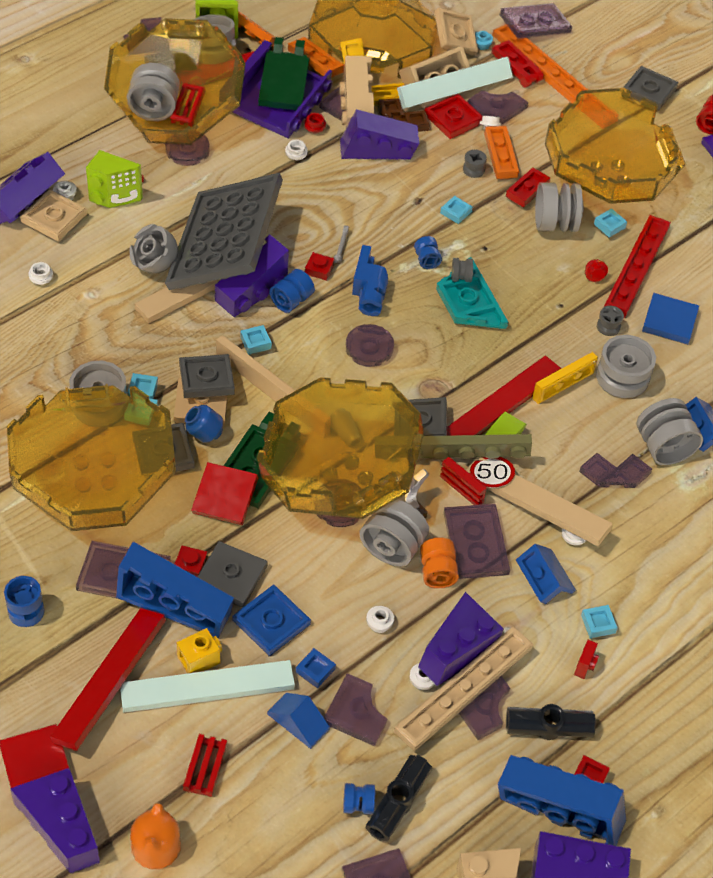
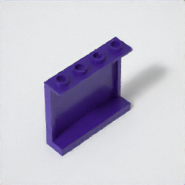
(275, 119)

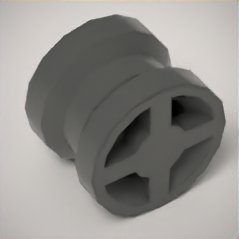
(474, 163)
(462, 270)
(610, 320)

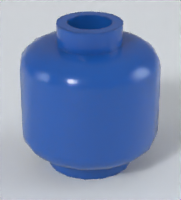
(204, 423)

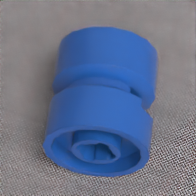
(292, 290)
(24, 601)

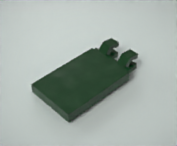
(284, 77)
(245, 458)

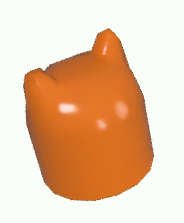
(155, 838)

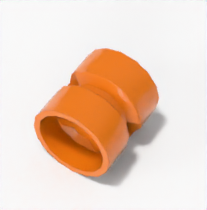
(439, 563)

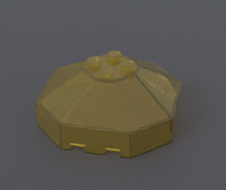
(389, 30)
(197, 56)
(613, 146)
(341, 448)
(91, 455)

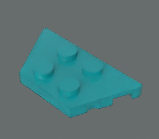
(471, 301)

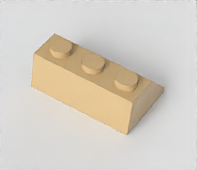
(440, 64)

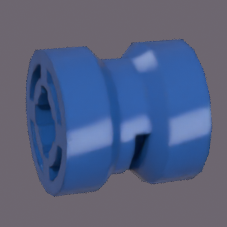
(428, 252)
(352, 795)

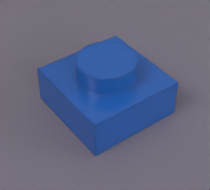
(315, 668)

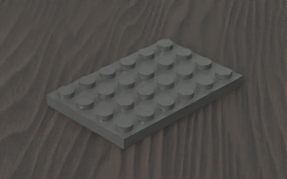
(225, 232)

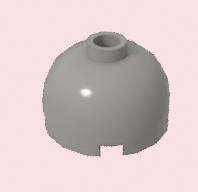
(153, 249)

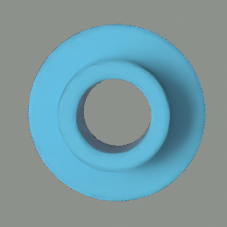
(483, 40)

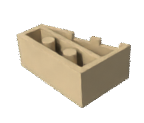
(356, 87)
(489, 864)

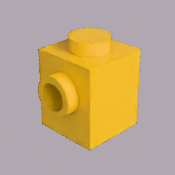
(199, 651)

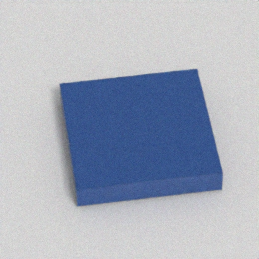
(670, 318)
(271, 620)

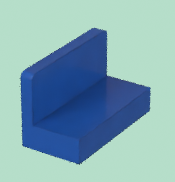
(703, 417)
(544, 573)

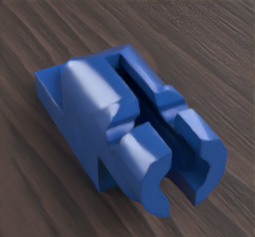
(369, 283)

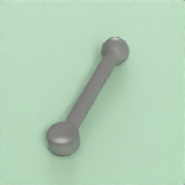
(338, 258)

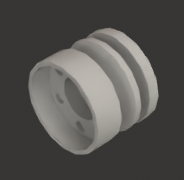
(561, 207)
(669, 431)

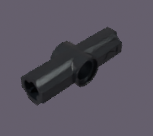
(567, 722)
(391, 811)

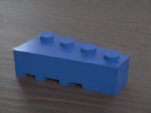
(170, 590)
(564, 798)

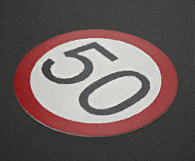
(493, 472)

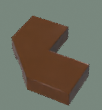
(393, 109)

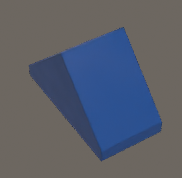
(300, 718)

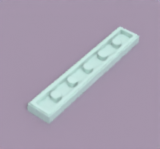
(454, 82)
(207, 686)

